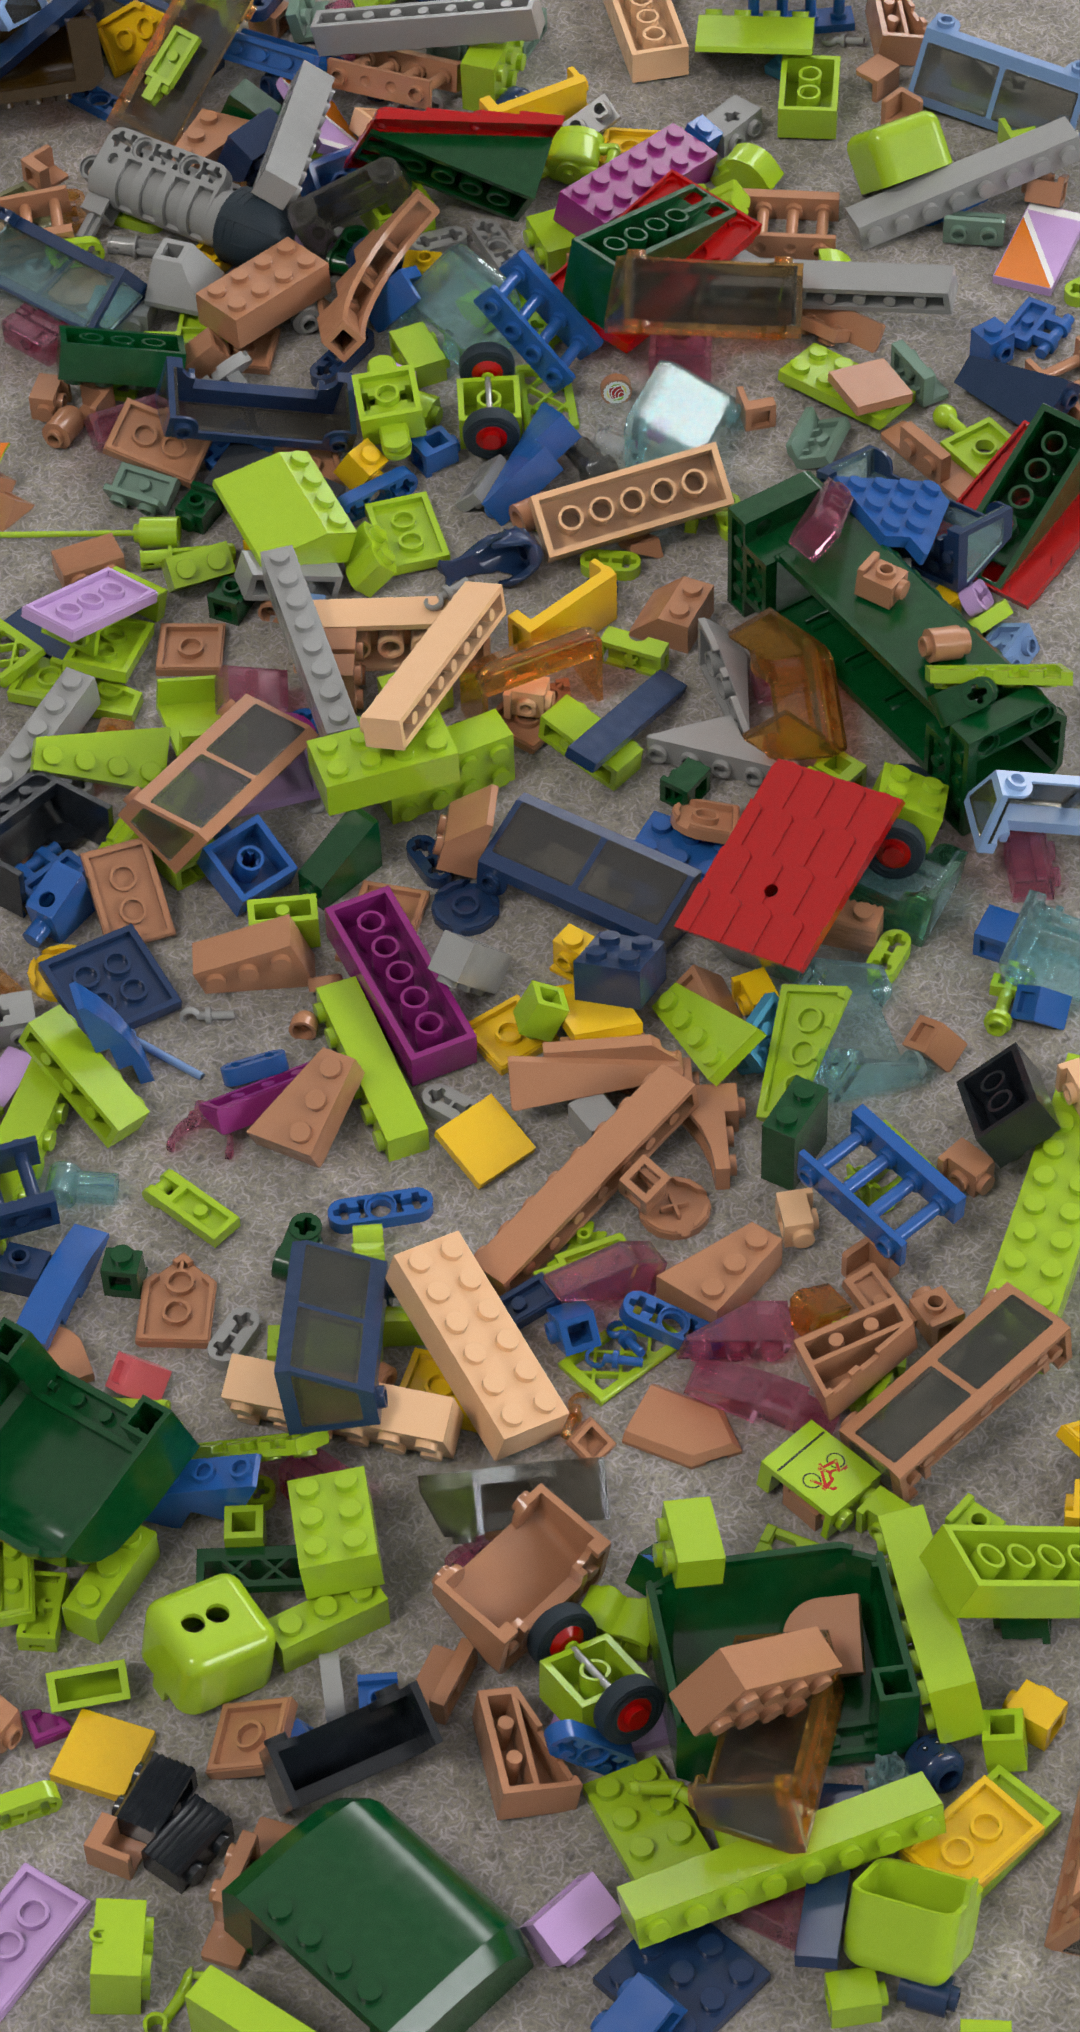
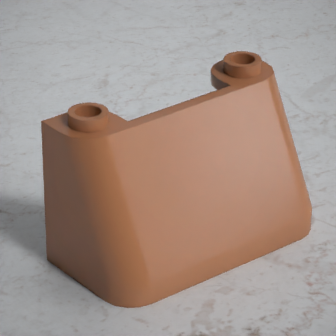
(532, 1565)

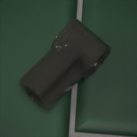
(589, 460)

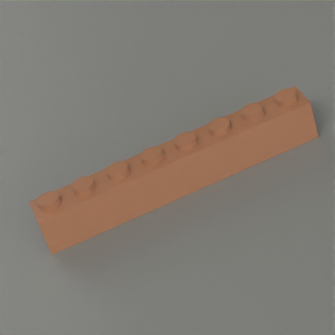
(587, 1179)

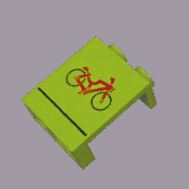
(821, 1474)

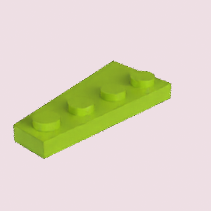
(1007, 675)
(35, 682)
(104, 758)
(706, 1031)
(800, 1037)
(269, 1446)

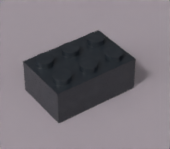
(1008, 1105)

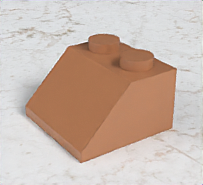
(674, 613)
(465, 832)

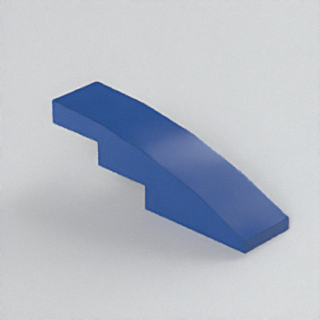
(110, 1031)
(62, 1282)

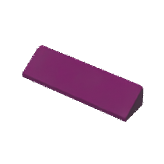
(246, 1104)

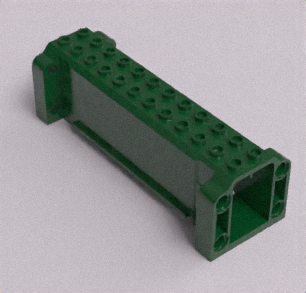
(878, 647)

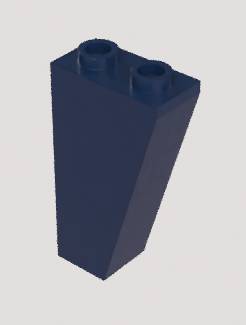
(1016, 390)

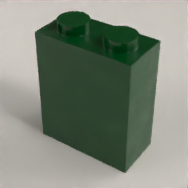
(793, 1125)

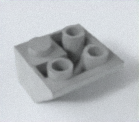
(177, 274)

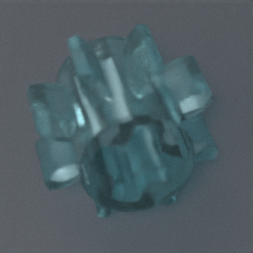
(886, 1766)

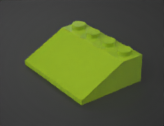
(755, 33)
(287, 504)

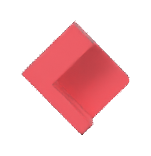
(137, 1377)

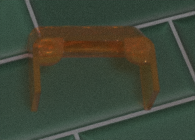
(530, 661)
(802, 689)

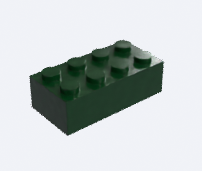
(114, 356)

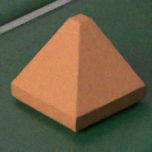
(645, 545)
(590, 1440)

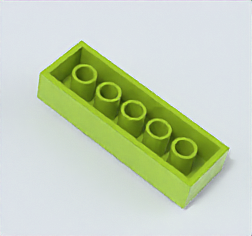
(1006, 1570)
(935, 1635)

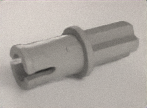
(132, 246)

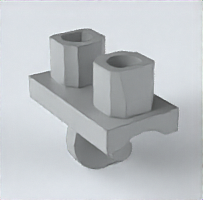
(597, 115)

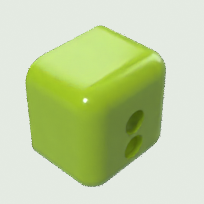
(898, 151)
(217, 1662)
(911, 1921)

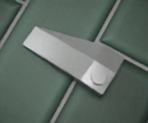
(725, 670)

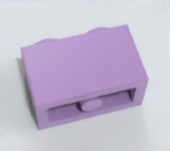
(571, 1921)

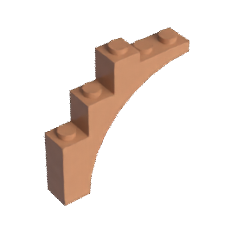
(346, 318)
(712, 1123)

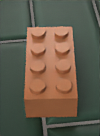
(263, 292)
(756, 1681)

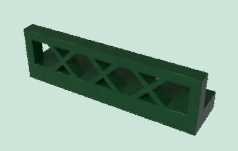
(273, 1566)

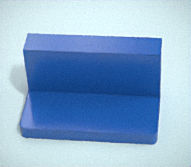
(395, 298)

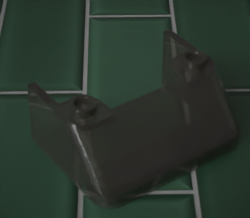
(482, 1498)

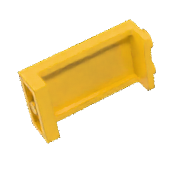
(559, 99)
(586, 606)

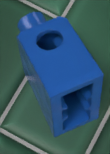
(58, 905)

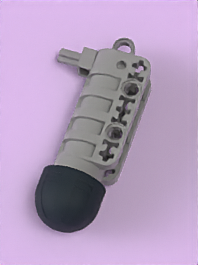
(178, 197)

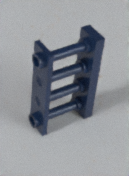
(37, 1208)

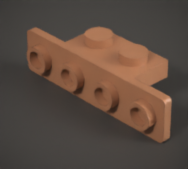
(842, 327)
(927, 457)
(219, 1945)

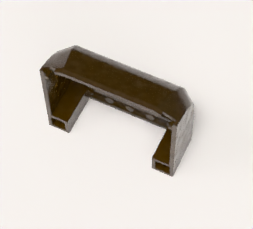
(58, 67)

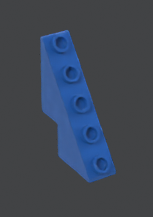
(531, 462)
(207, 1487)

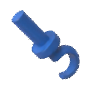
(626, 1339)
(614, 1359)

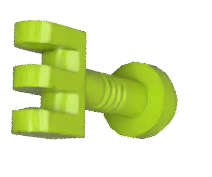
(998, 1020)

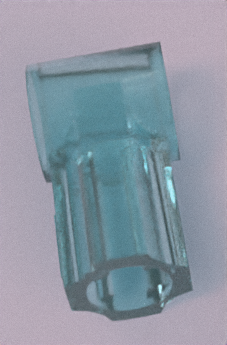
(78, 1186)

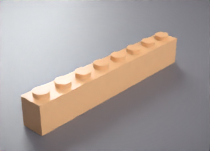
(433, 666)

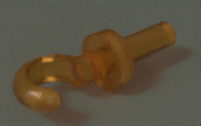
(575, 1414)

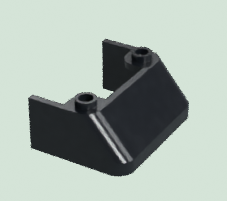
(41, 811)
(348, 1748)

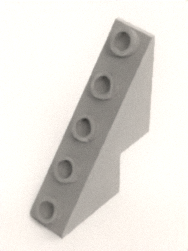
(716, 745)

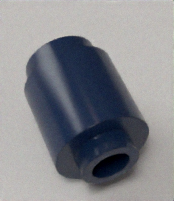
(929, 1999)

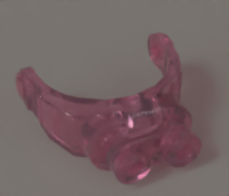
(195, 1121)

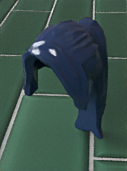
(509, 552)

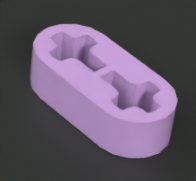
(976, 598)

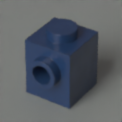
(21, 1268)

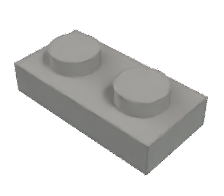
(480, 484)

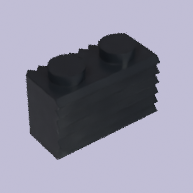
(155, 1796)
(189, 1844)

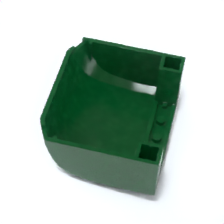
(76, 1460)
(758, 1598)
(379, 1920)

